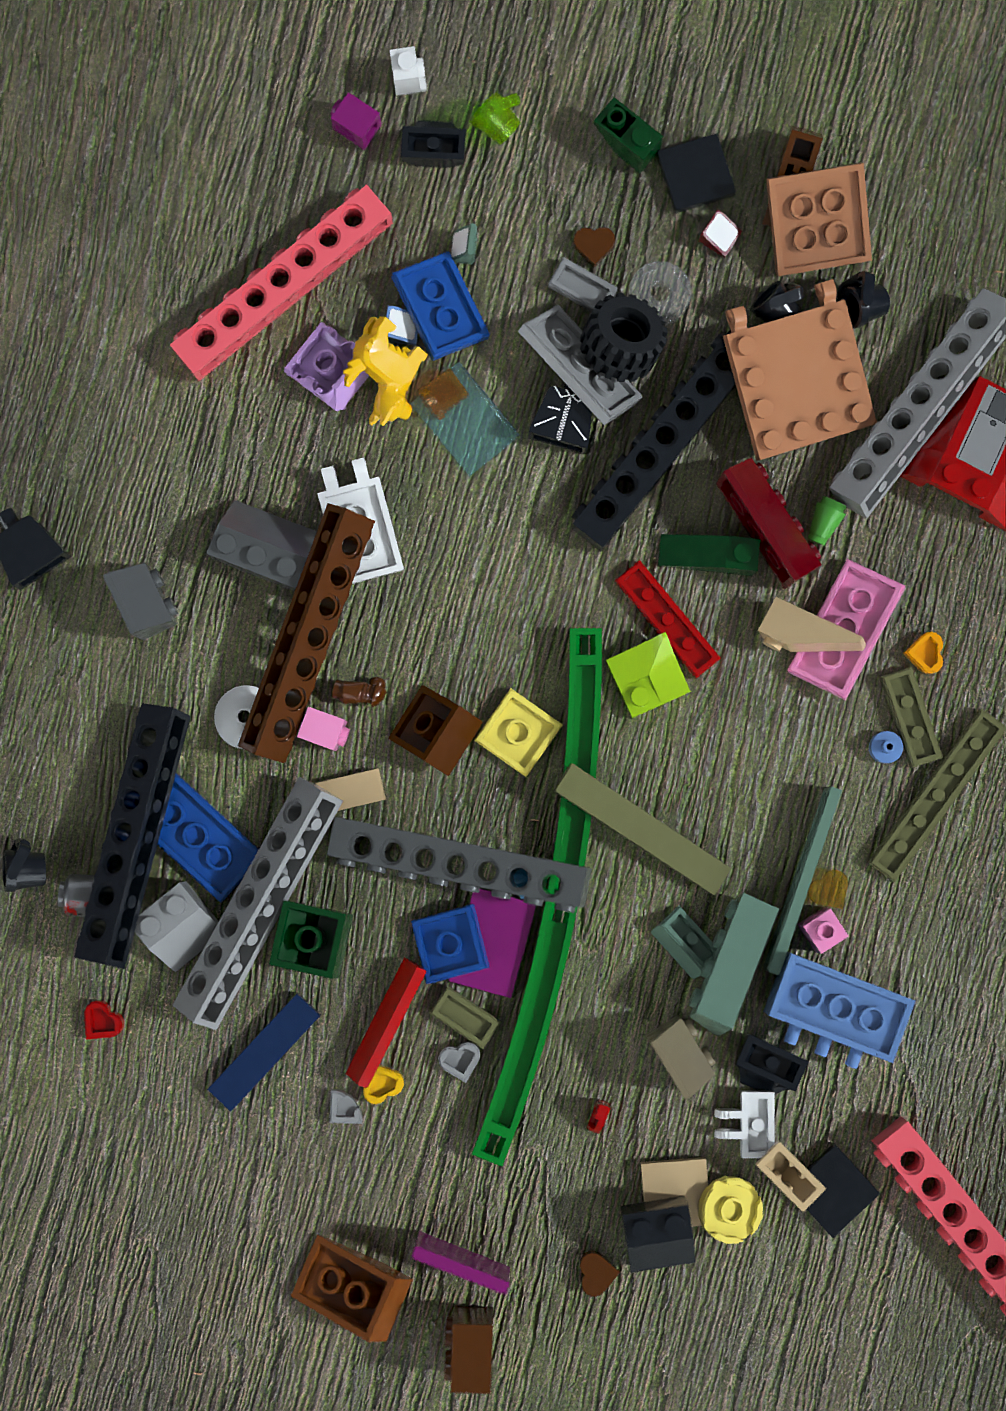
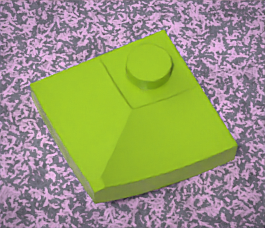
(648, 675)

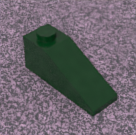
(710, 553)

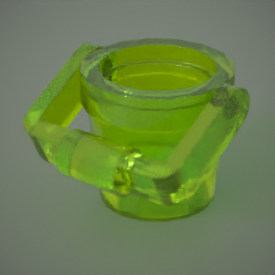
(496, 117)

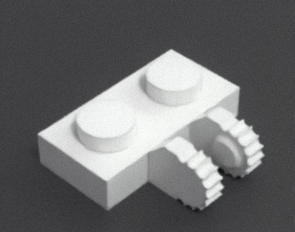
(756, 1122)

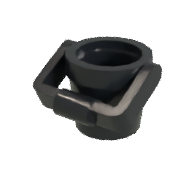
(777, 301)
(864, 302)
(22, 868)

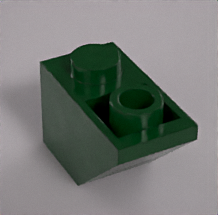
(628, 135)

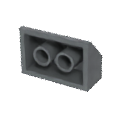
(261, 544)

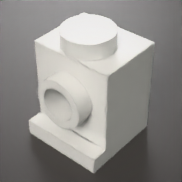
(407, 71)

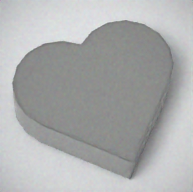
(460, 1060)

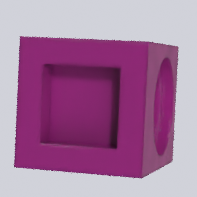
(355, 120)

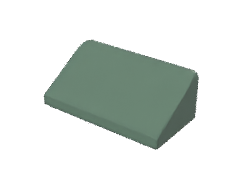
(684, 941)

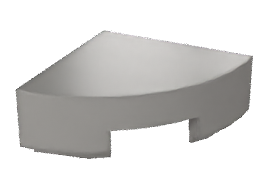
(344, 1108)

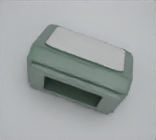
(464, 244)

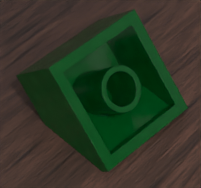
(311, 939)

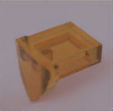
(442, 394)

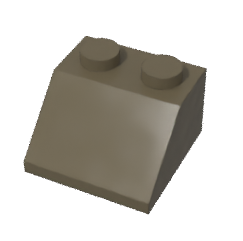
(681, 1055)

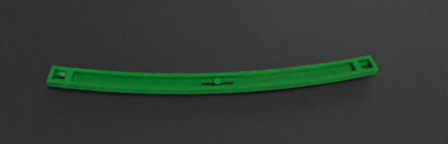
(553, 936)

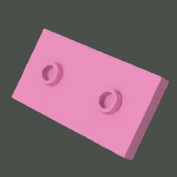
(862, 604)

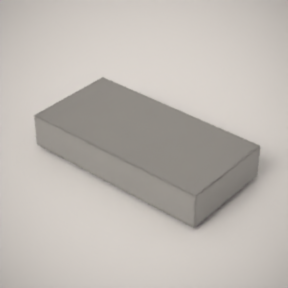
(580, 284)

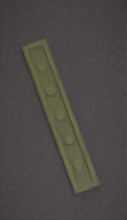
(937, 795)
(642, 829)

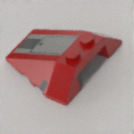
(969, 452)

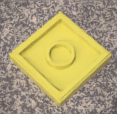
(518, 732)

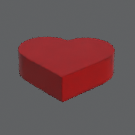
(101, 1021)

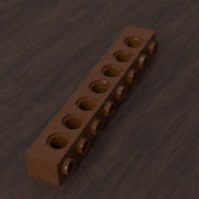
(294, 645)

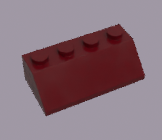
(765, 518)

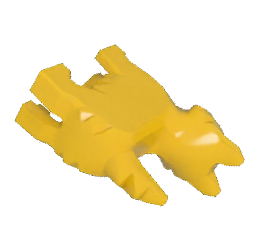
(388, 366)

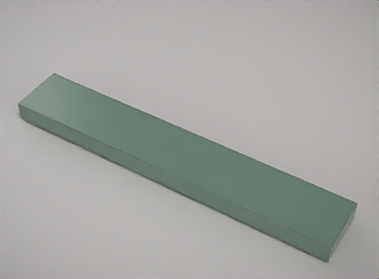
(802, 880)

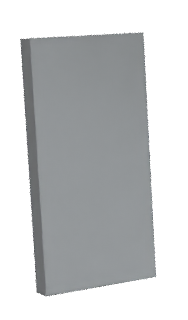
(559, 344)

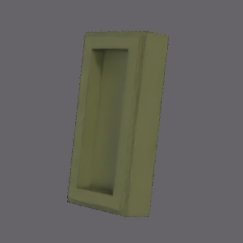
(465, 1017)

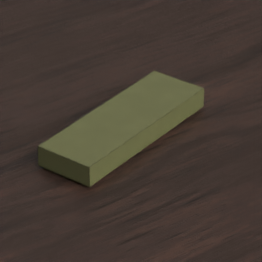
(911, 717)

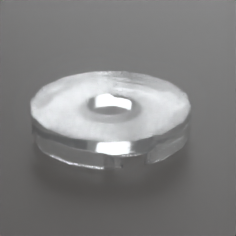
(672, 279)

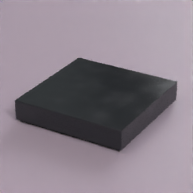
(696, 173)
(845, 1193)

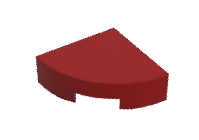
(598, 1116)

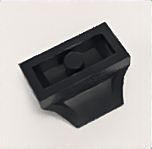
(433, 144)
(769, 1066)

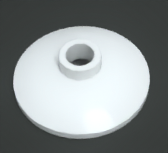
(228, 711)

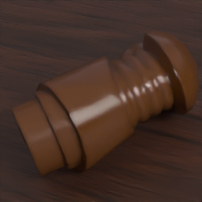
(360, 692)

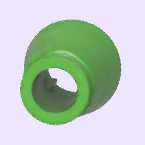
(826, 519)

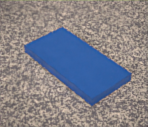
(204, 841)

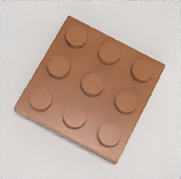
(819, 219)

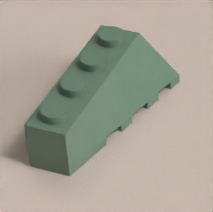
(733, 963)

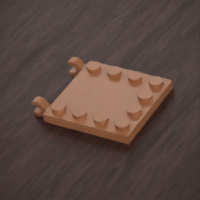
(799, 376)

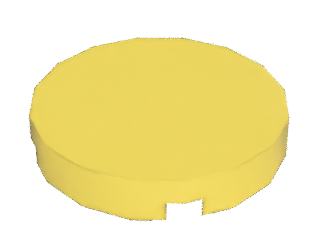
(730, 1209)

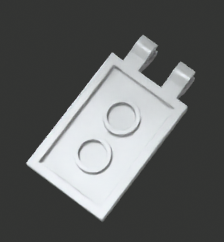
(367, 499)

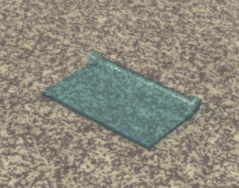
(473, 428)

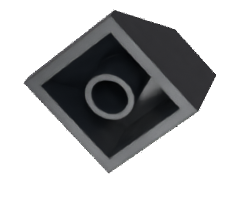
(658, 1233)

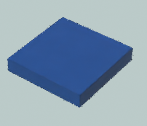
(450, 944)

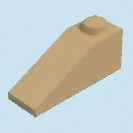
(802, 631)

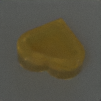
(829, 890)

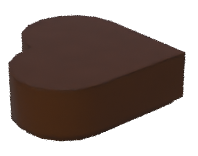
(594, 244)
(597, 1273)

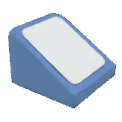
(405, 331)

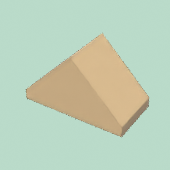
(790, 1176)

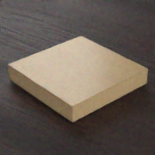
(674, 1179)

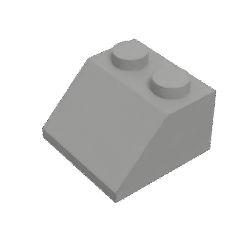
(176, 926)

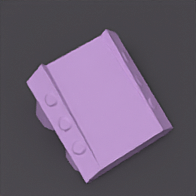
(321, 366)

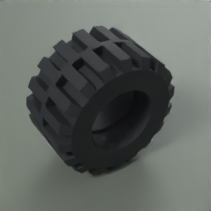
(635, 322)

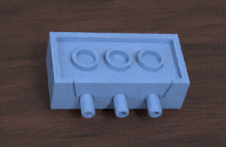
(838, 1010)

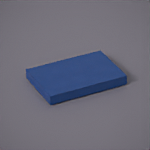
(440, 305)

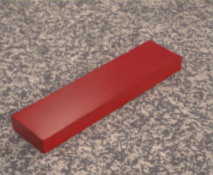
(667, 617)
(385, 1022)

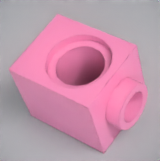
(323, 729)
(822, 930)

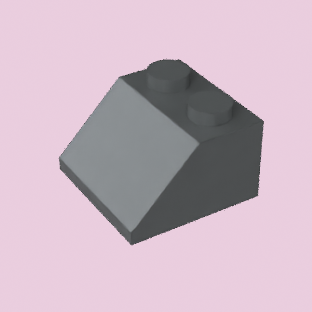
(141, 600)

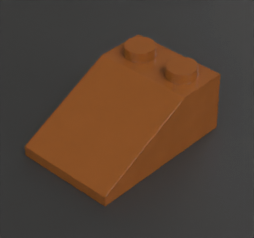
(351, 1289)

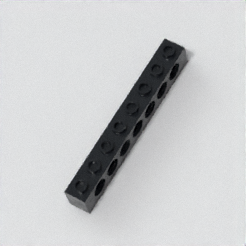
(601, 531)
(132, 836)

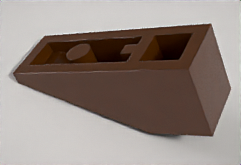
(798, 156)

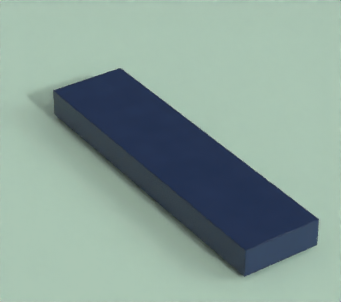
(264, 1052)

